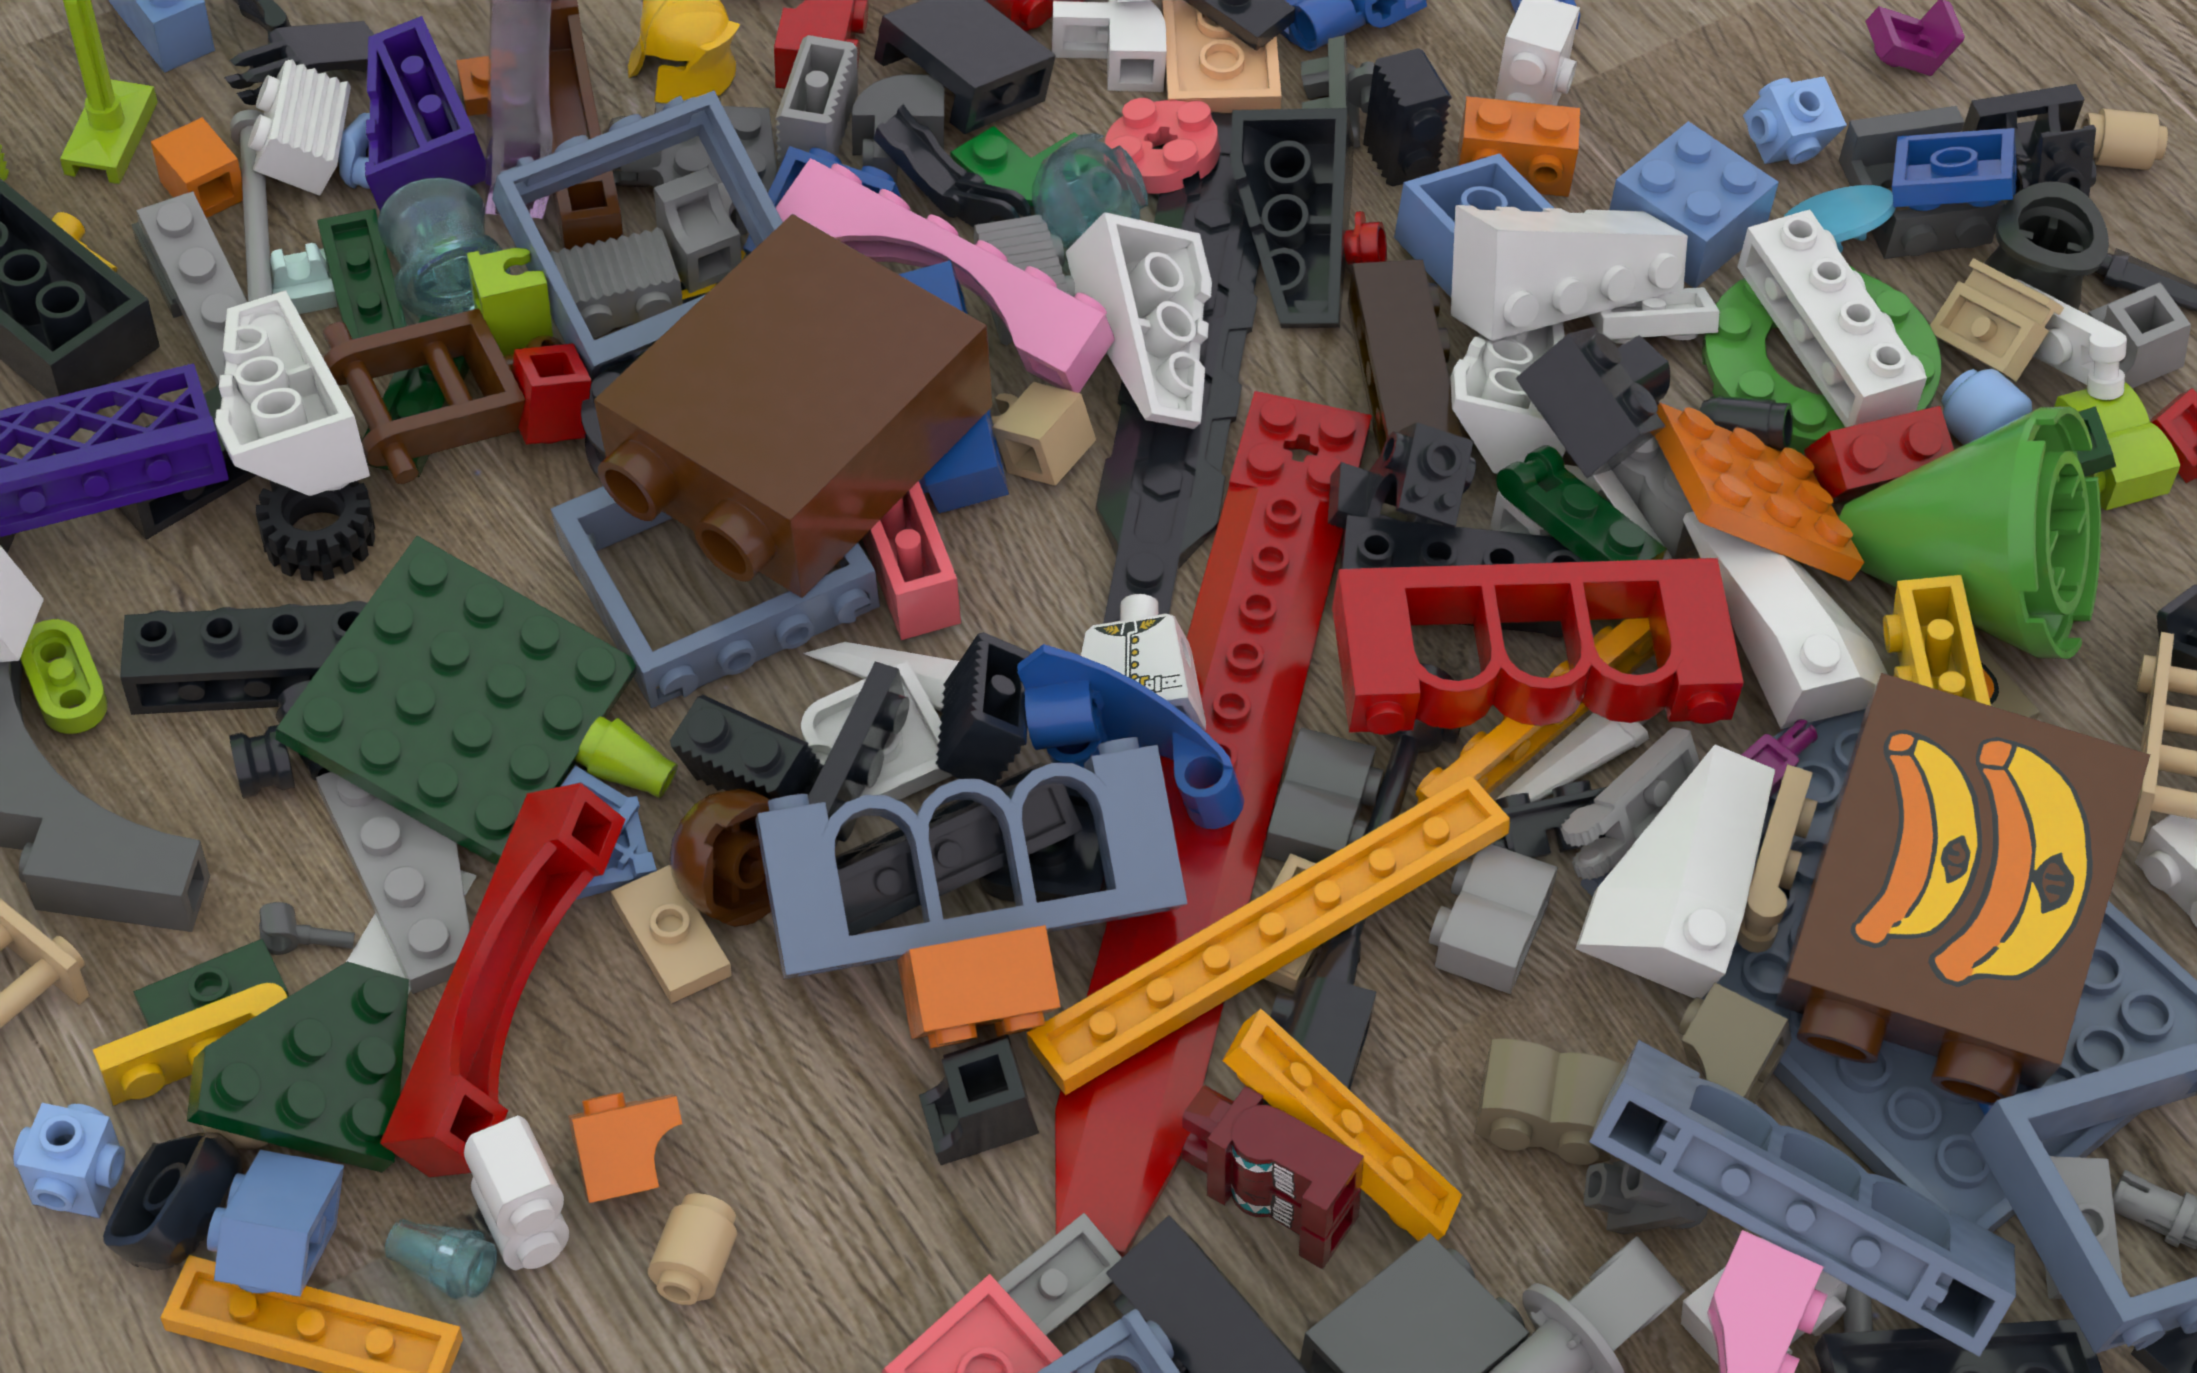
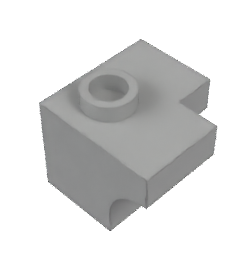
(699, 228)
(2154, 333)

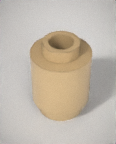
(2127, 138)
(693, 1249)

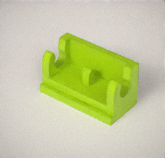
(510, 304)

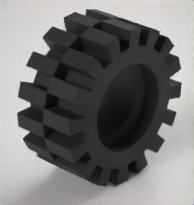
(317, 548)

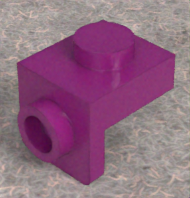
(1915, 42)

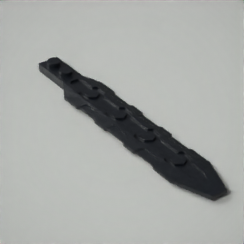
(1164, 479)

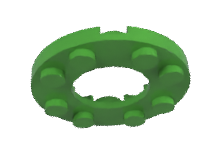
(1742, 370)

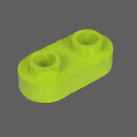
(64, 680)

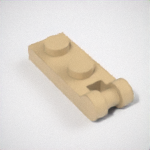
(1776, 861)

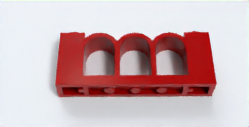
(1680, 597)

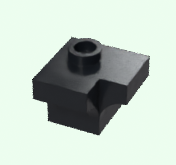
(978, 1102)

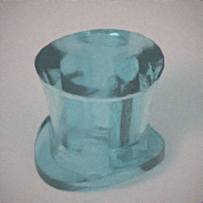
(429, 233)

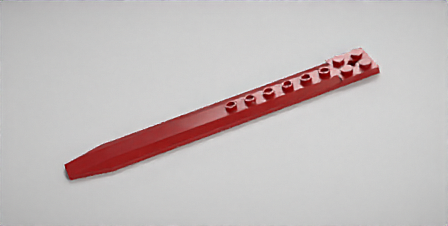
(1251, 662)

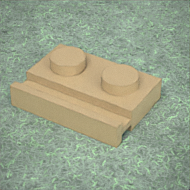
(1995, 320)

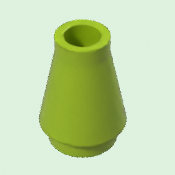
(623, 757)

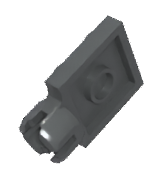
(752, 128)

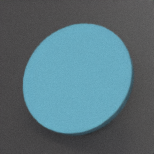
(1850, 210)

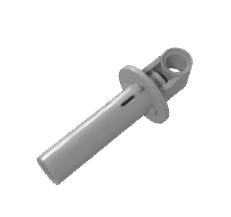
(1592, 1324)

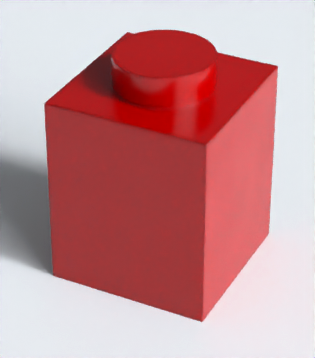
(554, 389)

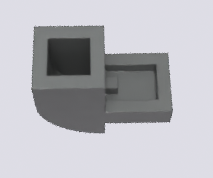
(879, 103)

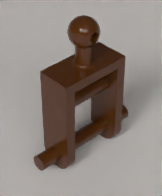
(431, 344)

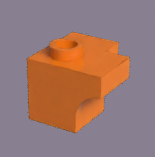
(619, 1142)

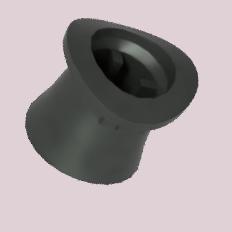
(2050, 239)

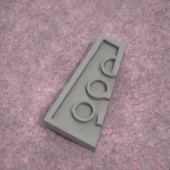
(408, 878)

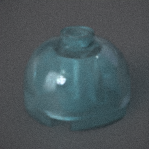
(1084, 182)

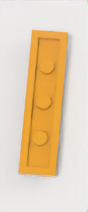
(1302, 1087)
(310, 1330)

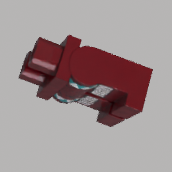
(1275, 1168)

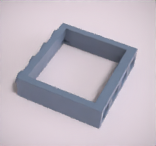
(587, 158)
(722, 648)
(2050, 1216)

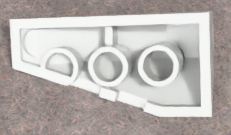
(1154, 300)
(1493, 402)
(282, 403)
(1793, 633)

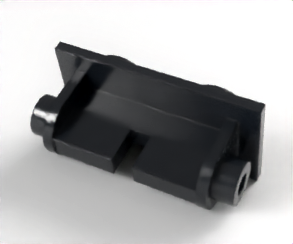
(1532, 819)

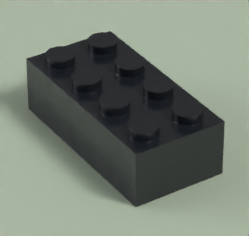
(62, 309)

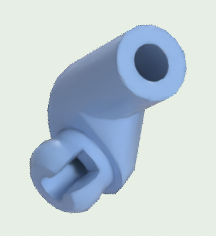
(353, 153)

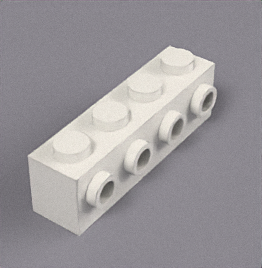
(1831, 320)

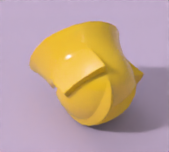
(691, 33)

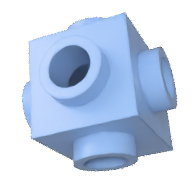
(1794, 120)
(69, 1159)

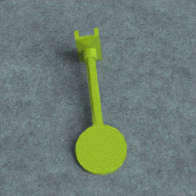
(113, 110)

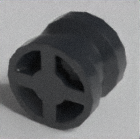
(261, 762)

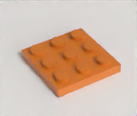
(1756, 491)

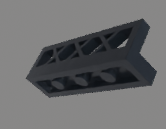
(964, 845)

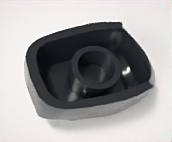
(172, 1200)

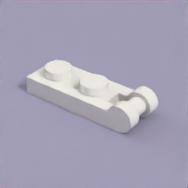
(2084, 350)

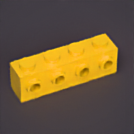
(1935, 637)

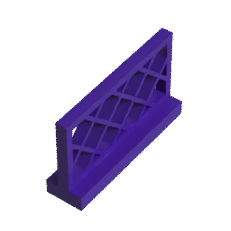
(104, 470)

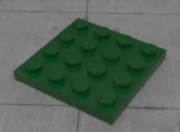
(455, 698)

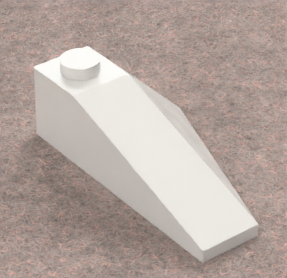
(1686, 880)

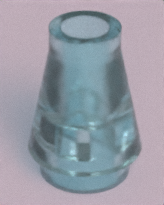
(447, 1257)

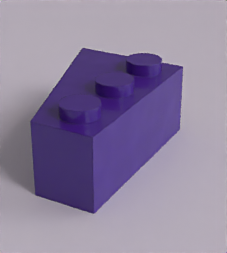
(415, 115)

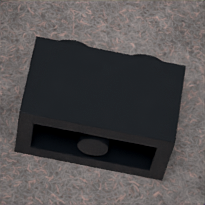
(1591, 401)

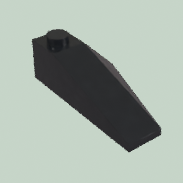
(1297, 201)

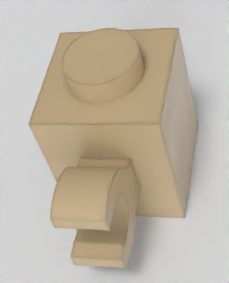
(1042, 432)

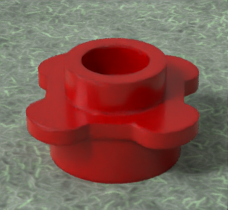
(1365, 242)

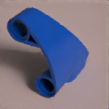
(1082, 703)

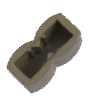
(1544, 1099)

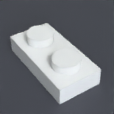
(1673, 315)

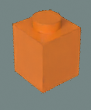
(199, 162)

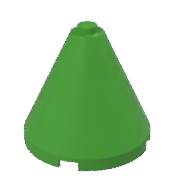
(2007, 520)

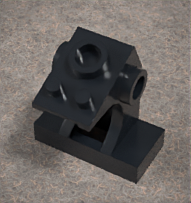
(2047, 146)
(1417, 472)

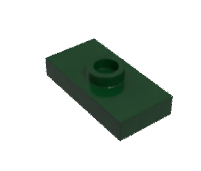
(208, 983)

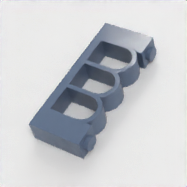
(1132, 833)
(1808, 1198)

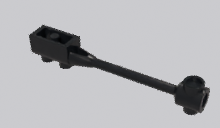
(1327, 1009)

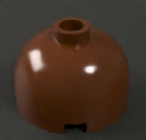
(720, 857)

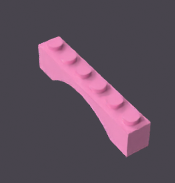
(1053, 332)
(1761, 1305)

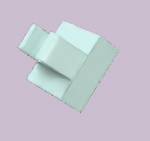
(304, 278)

